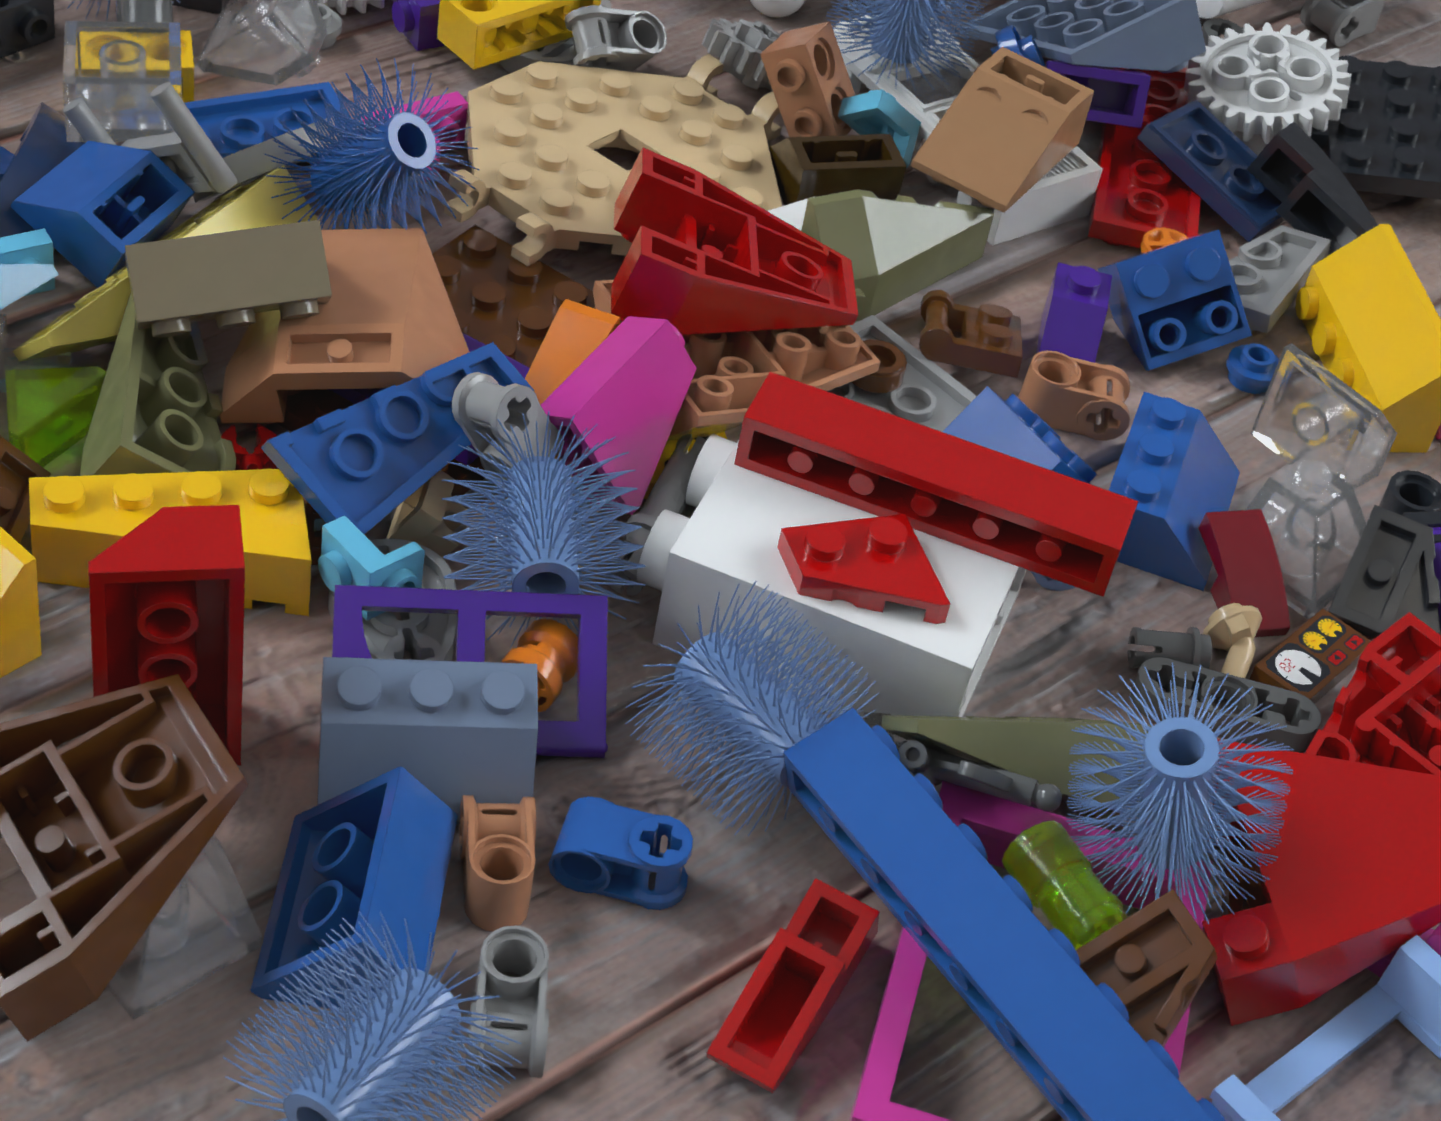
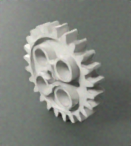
(1269, 81)

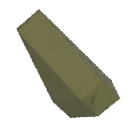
(896, 243)
(155, 408)
(1021, 745)

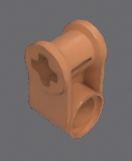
(1072, 392)
(497, 860)

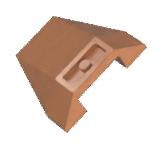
(376, 331)
(737, 363)

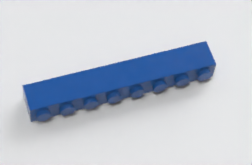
(983, 931)

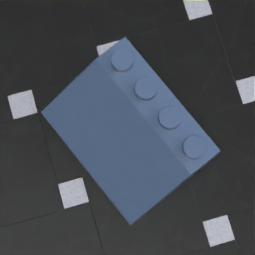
(1103, 32)

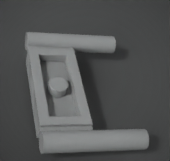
(185, 151)

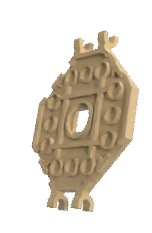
(548, 118)

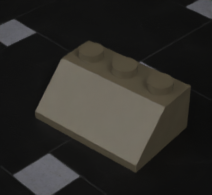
(228, 277)

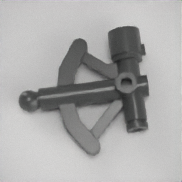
(942, 766)

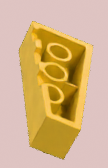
(87, 514)

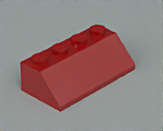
(174, 605)

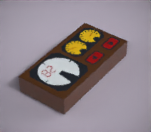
(1313, 657)

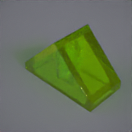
(51, 408)

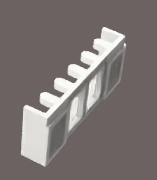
(1054, 200)

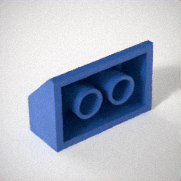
(1176, 476)
(361, 852)

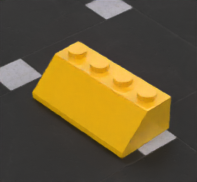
(1378, 332)

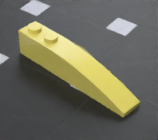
(101, 311)

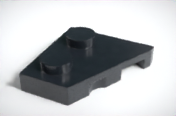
(1389, 576)

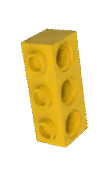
(500, 29)

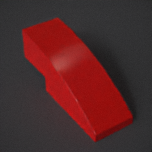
(795, 986)

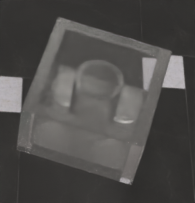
(116, 71)

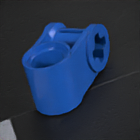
(616, 850)

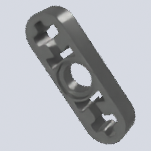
(1287, 704)

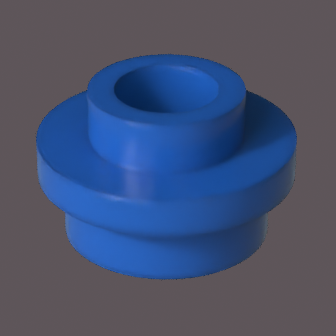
(1251, 367)

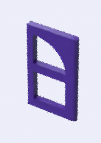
(554, 738)

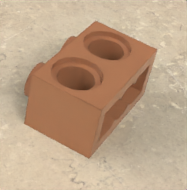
(809, 80)

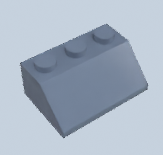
(442, 721)

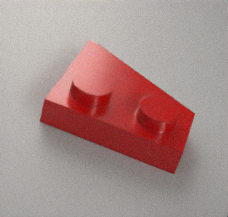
(864, 564)

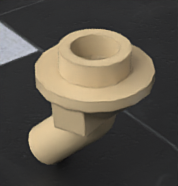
(1234, 630)

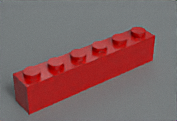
(937, 481)

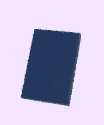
(1214, 167)

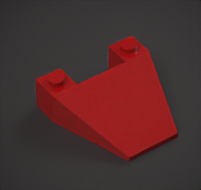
(719, 259)
(1347, 883)

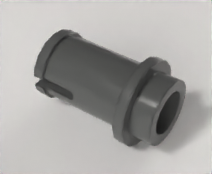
(1178, 646)

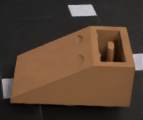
(1005, 130)

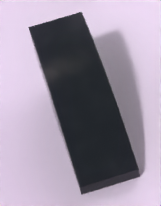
(1311, 189)

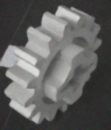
(740, 49)

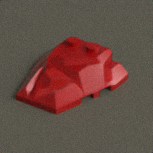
(1390, 704)

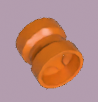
(555, 653)

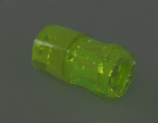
(1062, 883)

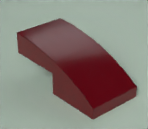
(1247, 566)

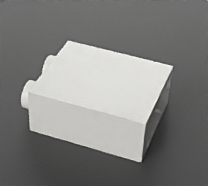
(735, 541)

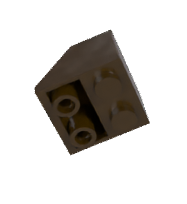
(836, 165)

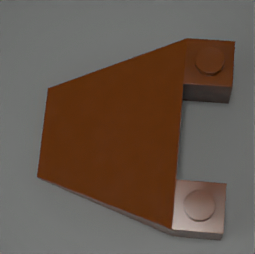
(104, 821)

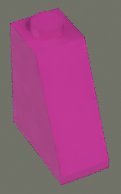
(632, 392)

